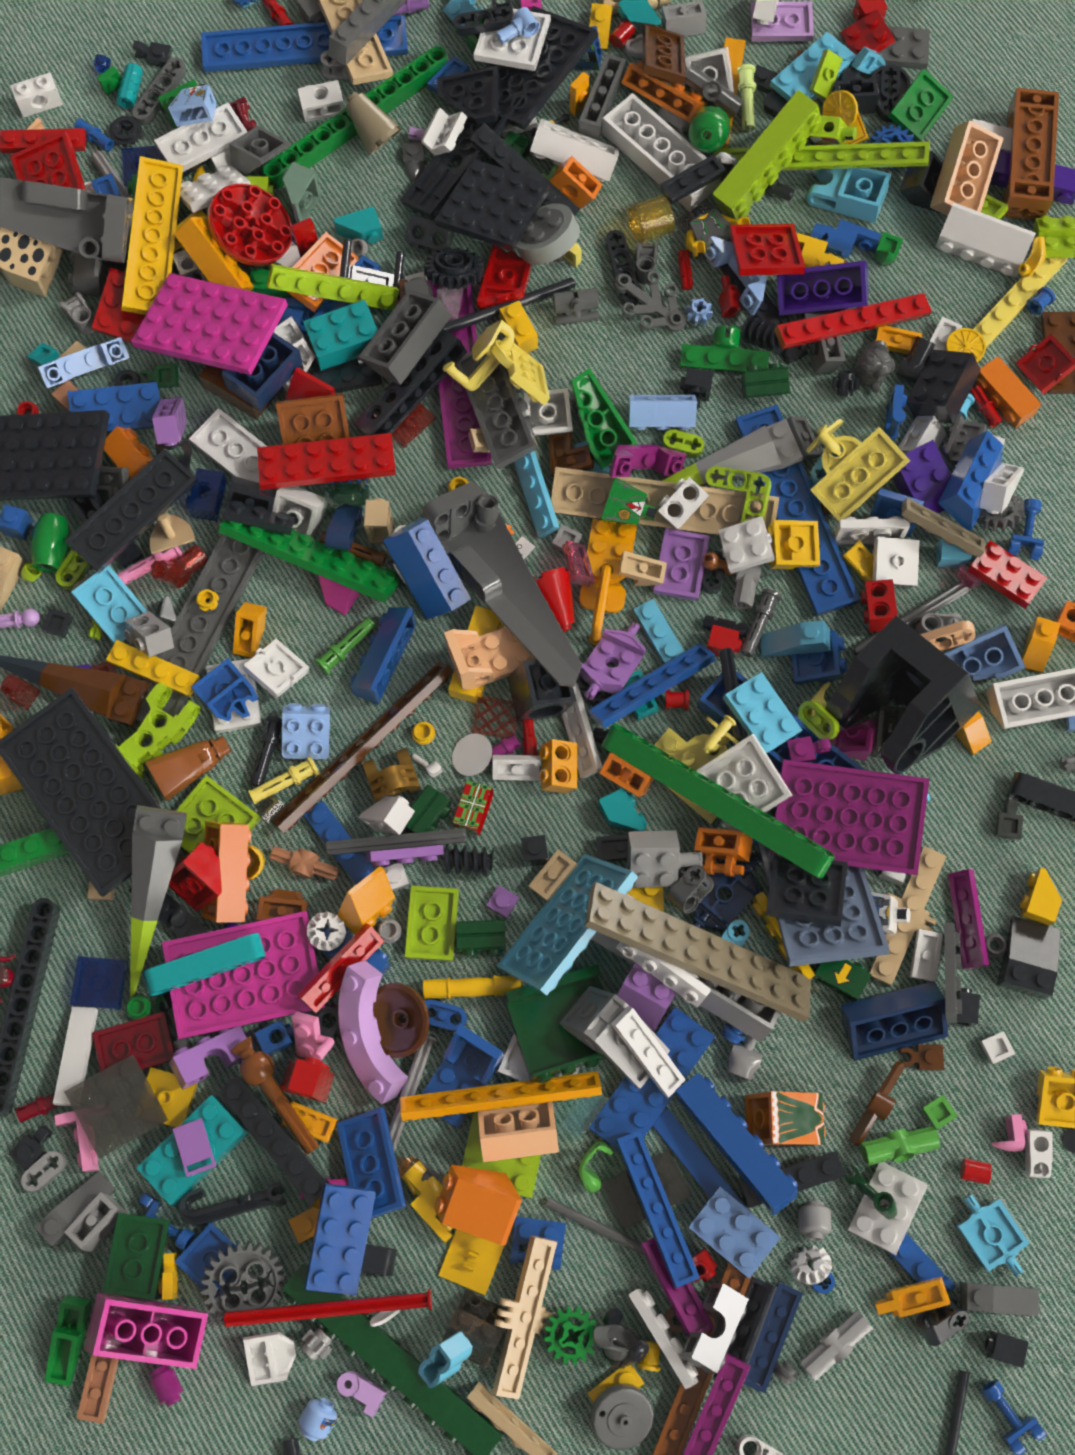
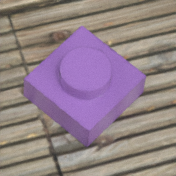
(502, 902)

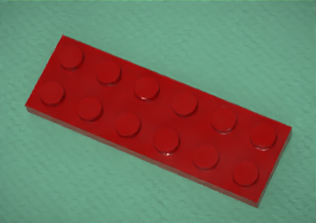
(326, 461)

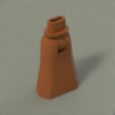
(183, 766)

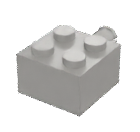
(657, 858)

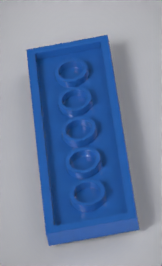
(638, 1109)

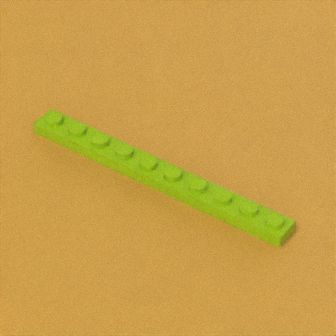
(853, 155)

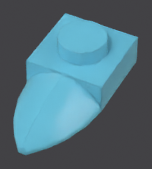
(868, 61)

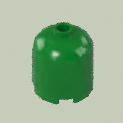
(712, 120)

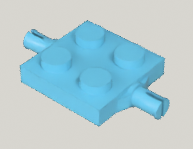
(993, 1235)

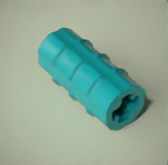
(129, 86)

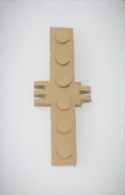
(915, 898)
(523, 1317)

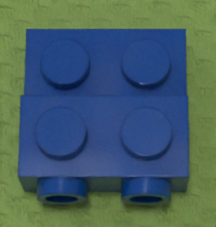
(821, 666)

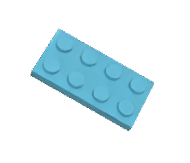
(802, 70)

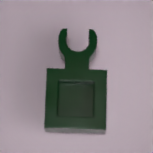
(165, 375)

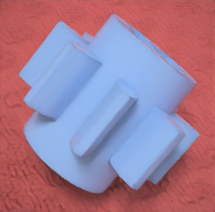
(699, 311)

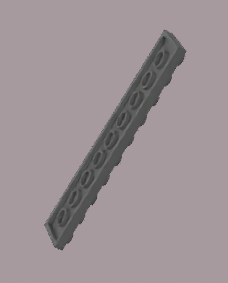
(199, 631)

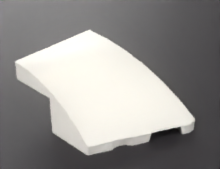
(292, 334)

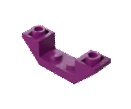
(646, 457)

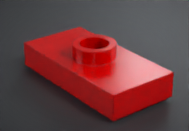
(304, 235)

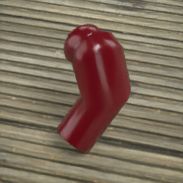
(244, 117)

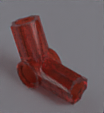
(179, 570)

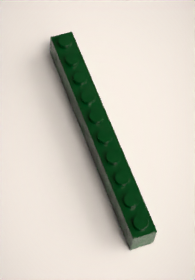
(400, 1371)

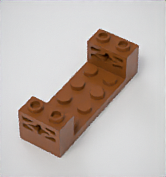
(1033, 153)

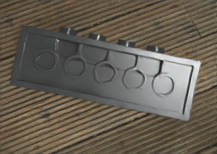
(500, 414)

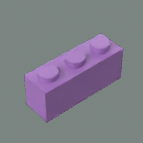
(169, 421)

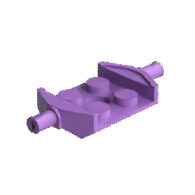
(614, 647)

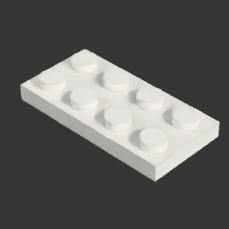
(200, 141)
(229, 445)

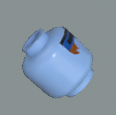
(317, 1419)

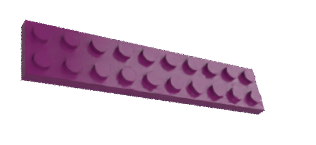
(456, 407)

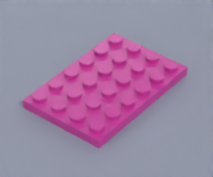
(210, 323)
(251, 992)

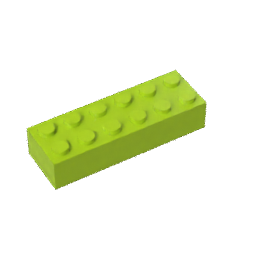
(768, 156)

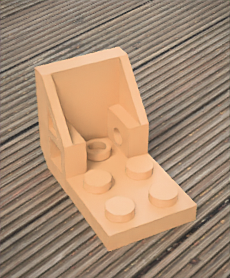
(484, 657)

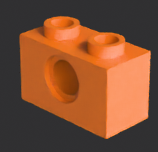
(576, 182)

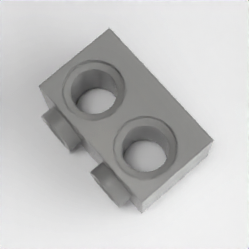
(148, 634)

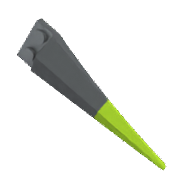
(155, 848)

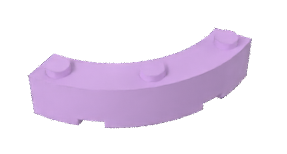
(362, 1036)

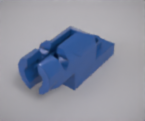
(845, 237)

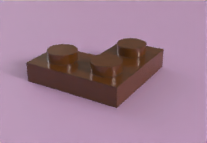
(564, 455)

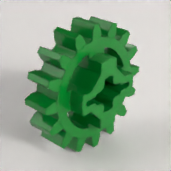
(561, 1339)

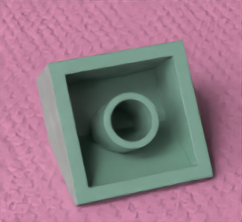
(301, 190)

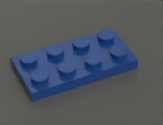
(128, 404)
(371, 1159)
(340, 1239)

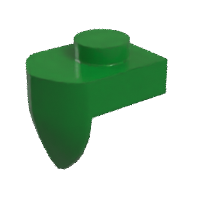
(887, 249)

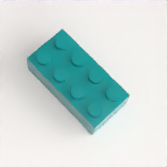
(164, 1165)

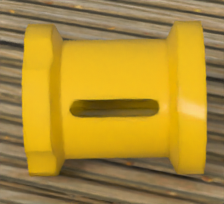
(651, 1360)

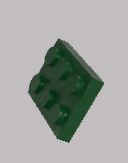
(136, 1256)

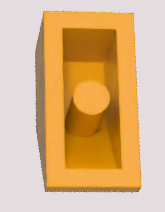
(249, 629)
(1039, 644)
(974, 734)

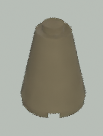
(370, 122)

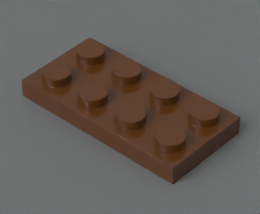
(663, 54)
(1062, 327)

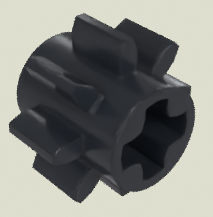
(846, 383)

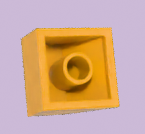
(367, 901)

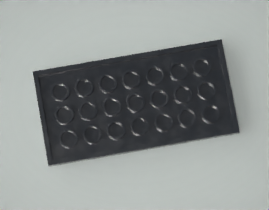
(80, 786)

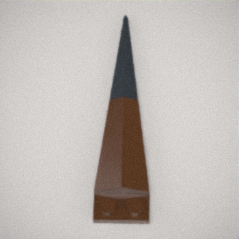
(103, 692)

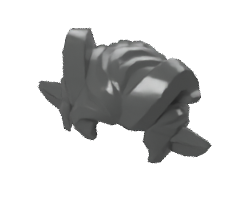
(874, 365)

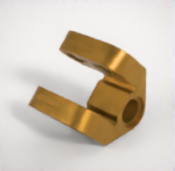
(392, 779)

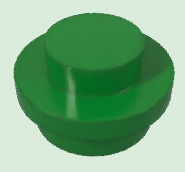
(138, 1007)

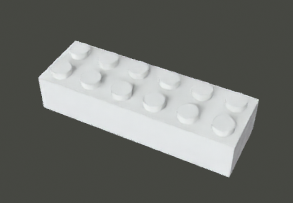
(653, 145)

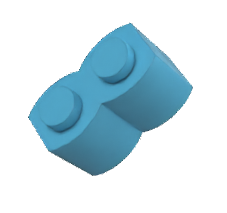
(445, 1359)

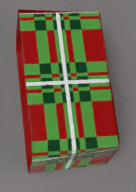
(473, 807)

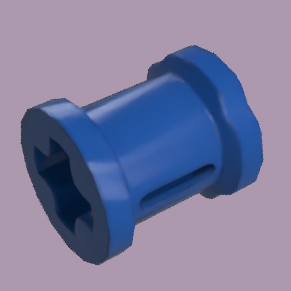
(1044, 297)

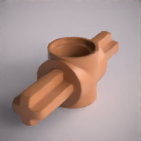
(304, 863)

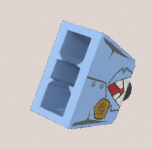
(193, 106)

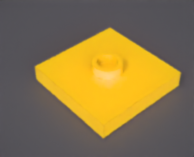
(173, 1100)

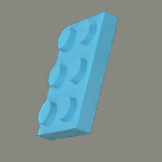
(108, 602)
(762, 712)

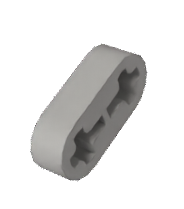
(47, 1175)

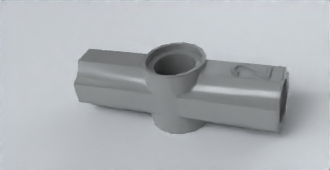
(746, 581)
(836, 1345)

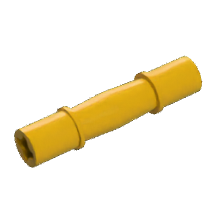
(468, 987)

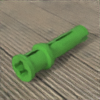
(337, 653)

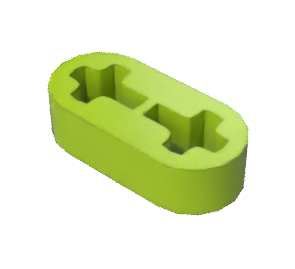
(684, 442)

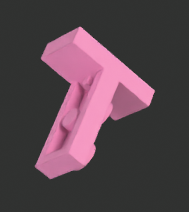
(87, 1157)

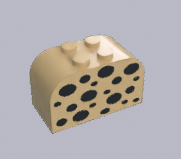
(28, 261)

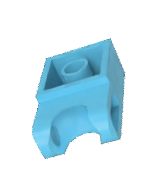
(850, 192)

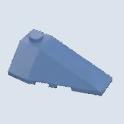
(988, 655)

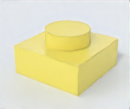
(574, 255)

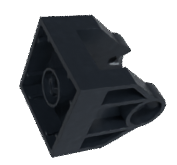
(882, 669)

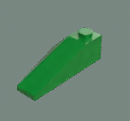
(600, 419)

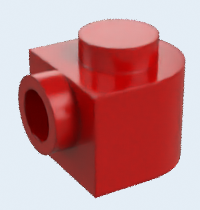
(705, 1265)

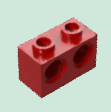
(881, 605)

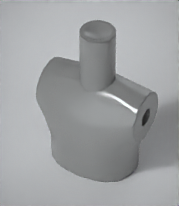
(744, 1060)

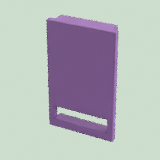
(194, 1146)

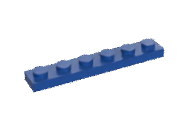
(652, 685)
(657, 1209)

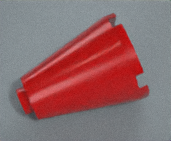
(558, 593)

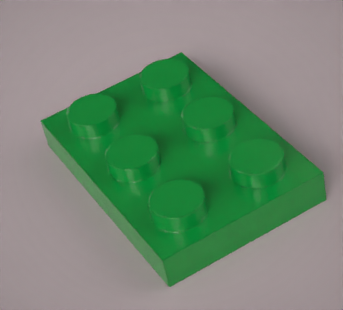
(920, 105)

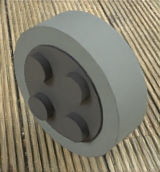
(549, 235)

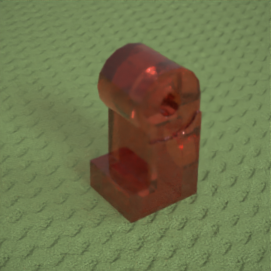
(19, 691)

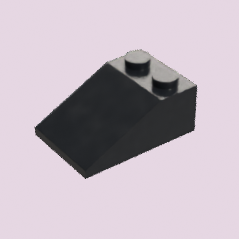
(1030, 958)

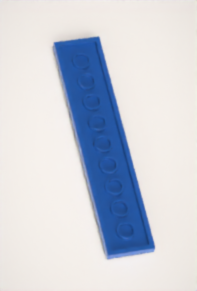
(285, 45)
(830, 584)

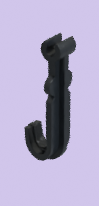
(231, 1207)

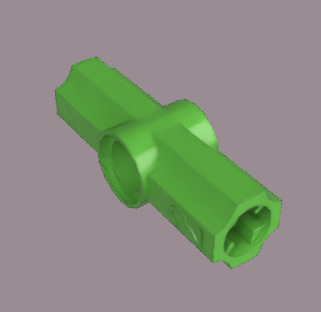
(900, 1145)

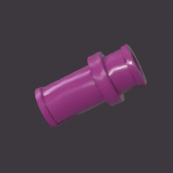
(506, 746)

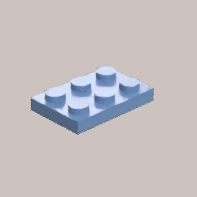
(734, 1232)

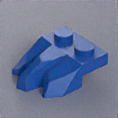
(225, 691)

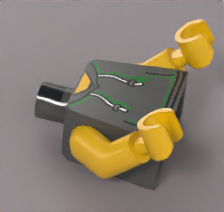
(708, 225)

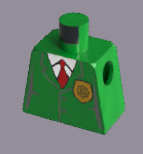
(627, 504)

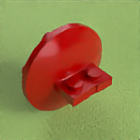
(249, 224)

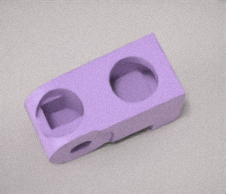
(362, 1389)

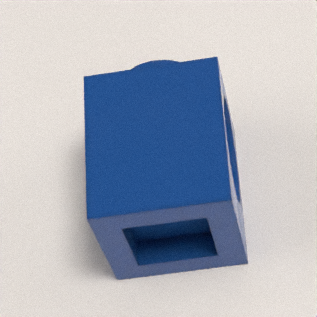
(264, 1037)

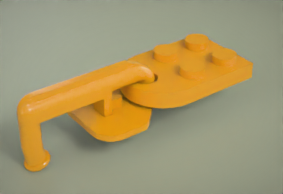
(604, 552)

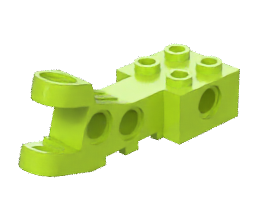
(171, 731)

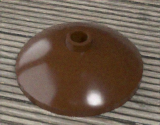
(399, 1036)

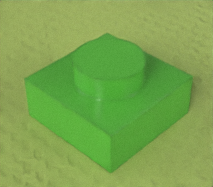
(939, 1112)

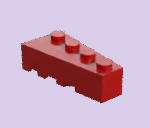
(308, 1079)

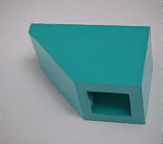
(620, 811)

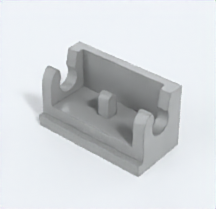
(685, 18)

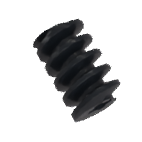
(761, 334)
(468, 860)

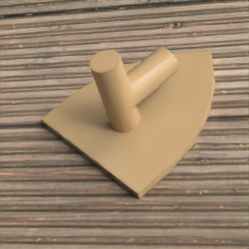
(170, 533)

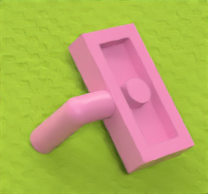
(308, 1036)

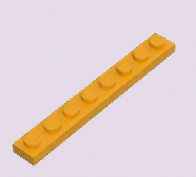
(499, 1096)

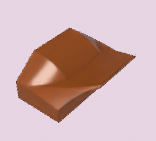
(280, 904)

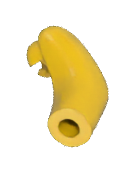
(1035, 259)

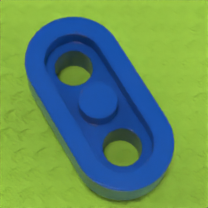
(443, 1015)

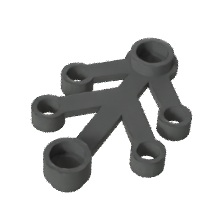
(652, 304)

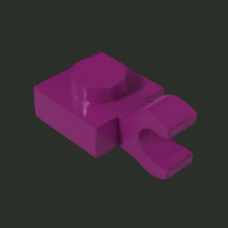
(804, 750)

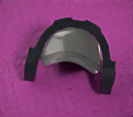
(618, 1342)

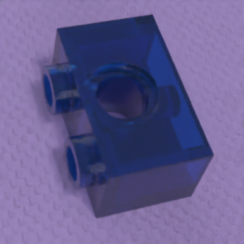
(207, 507)

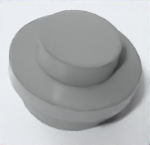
(389, 931)

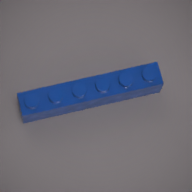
(737, 1144)

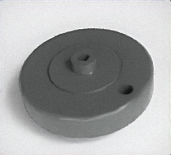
(622, 1416)

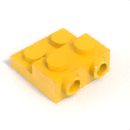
(794, 544)
(1056, 1098)

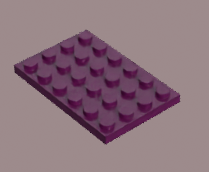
(857, 814)

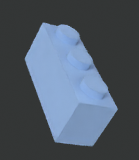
(662, 411)

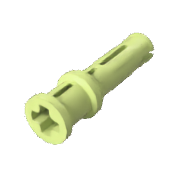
(746, 88)

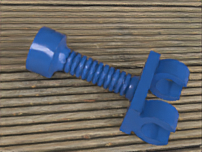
(1031, 508)
(183, 1238)
(993, 1391)

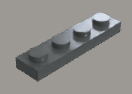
(952, 982)

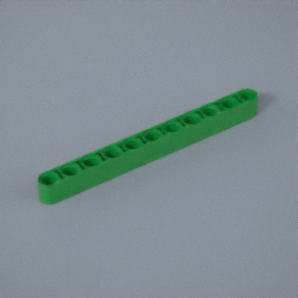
(340, 127)
(718, 801)

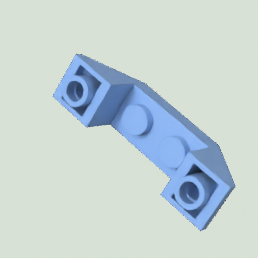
(720, 253)
(83, 361)

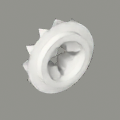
(318, 938)
(822, 1265)

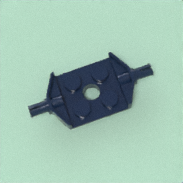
(719, 913)

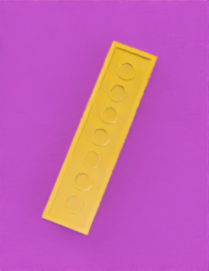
(151, 233)

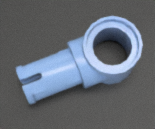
(522, 24)

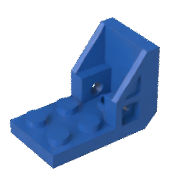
(466, 1064)

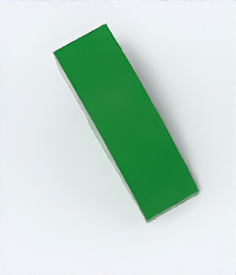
(67, 1340)

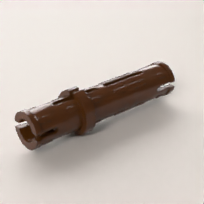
(362, 552)

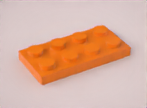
(321, 258)

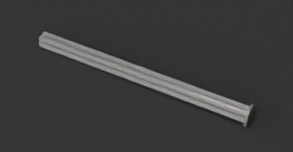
(410, 1087)

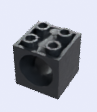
(537, 694)

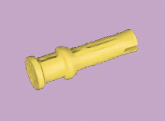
(296, 777)

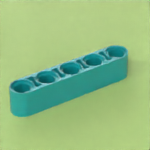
(204, 964)

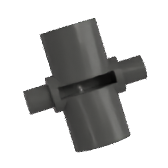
(576, 305)

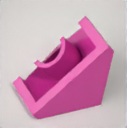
(338, 596)
(856, 740)

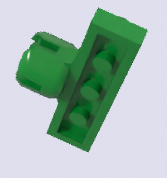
(722, 354)

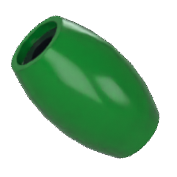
(48, 542)

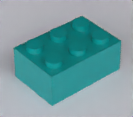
(340, 334)

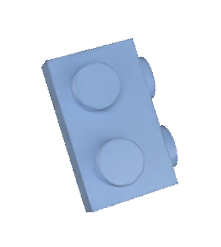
(305, 731)

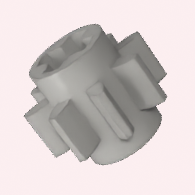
(316, 1343)

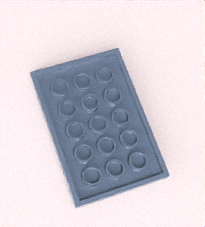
(860, 929)

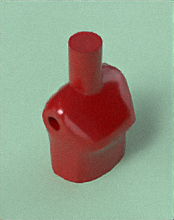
(729, 298)

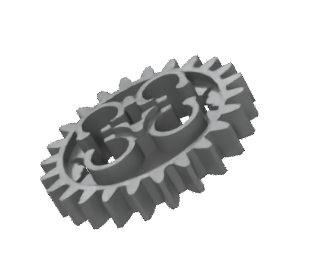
(240, 1260)

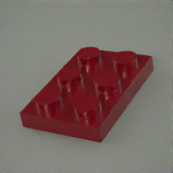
(144, 1037)

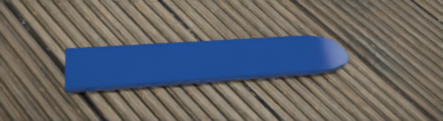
(691, 1155)

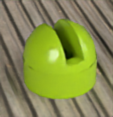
(30, 576)

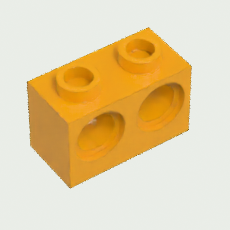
(564, 767)

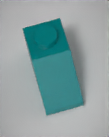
(638, 11)
(360, 225)

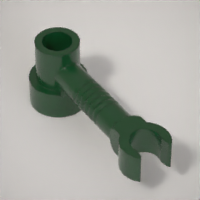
(880, 1200)

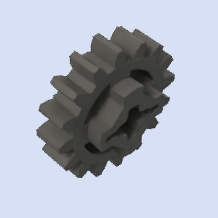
(1010, 515)

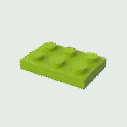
(432, 923)

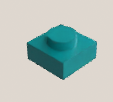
(43, 354)

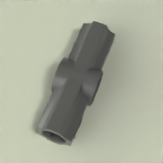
(725, 98)

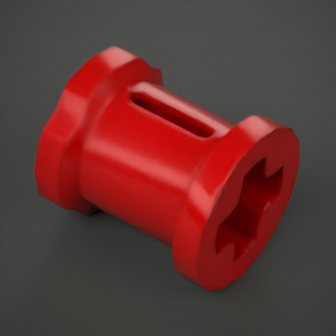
(677, 700)

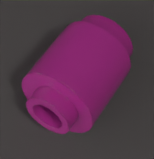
(166, 1385)

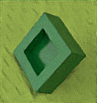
(109, 80)

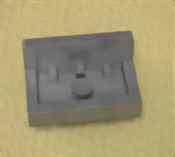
(960, 433)

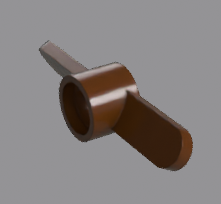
(878, 1106)

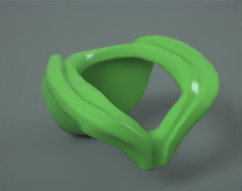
(589, 1178)

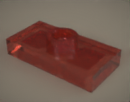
(413, 425)

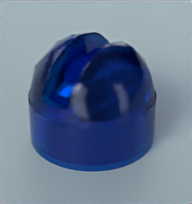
(102, 63)

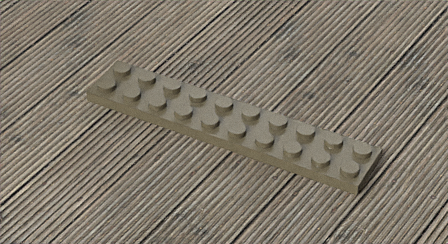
(698, 951)

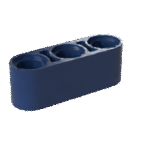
(343, 527)

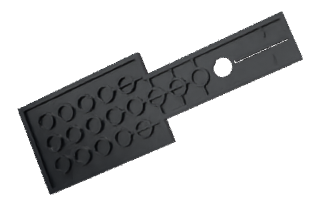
(520, 100)

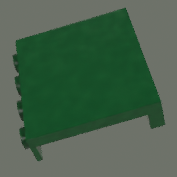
(540, 1037)

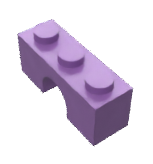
(189, 1063)

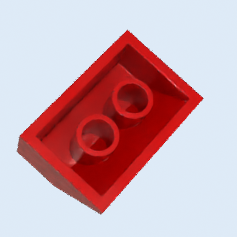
(197, 876)

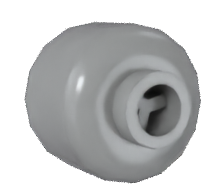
(814, 1220)

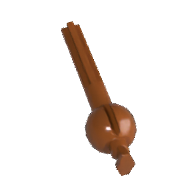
(258, 1070)

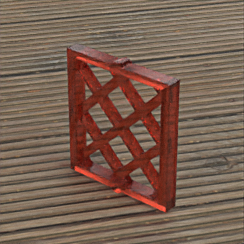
(476, 730)

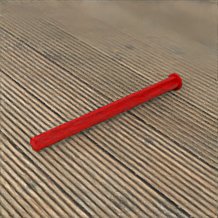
(328, 1309)

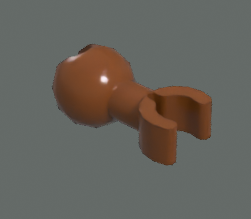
(713, 562)

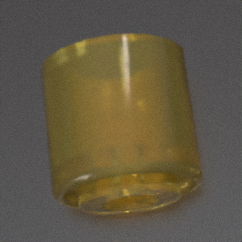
(651, 218)

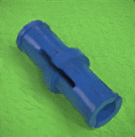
(95, 135)

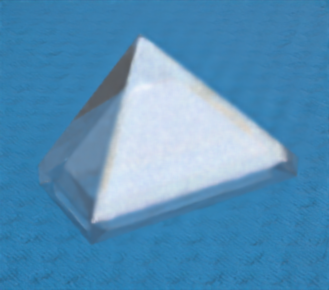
(451, 300)

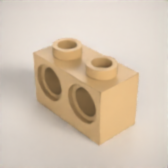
(378, 520)

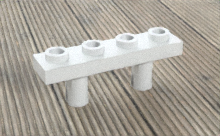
(672, 976)

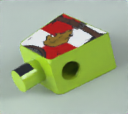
(832, 132)

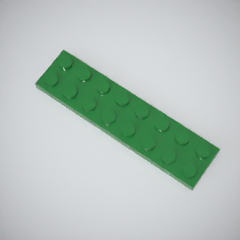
(315, 557)

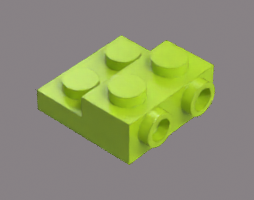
(1058, 235)

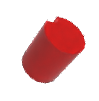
(622, 34)
(975, 1171)

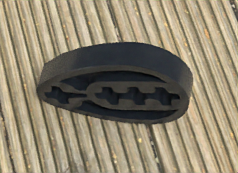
(899, 83)

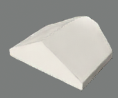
(269, 1357)

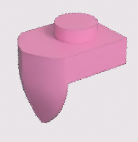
(1016, 1130)

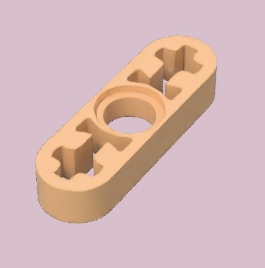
(947, 631)

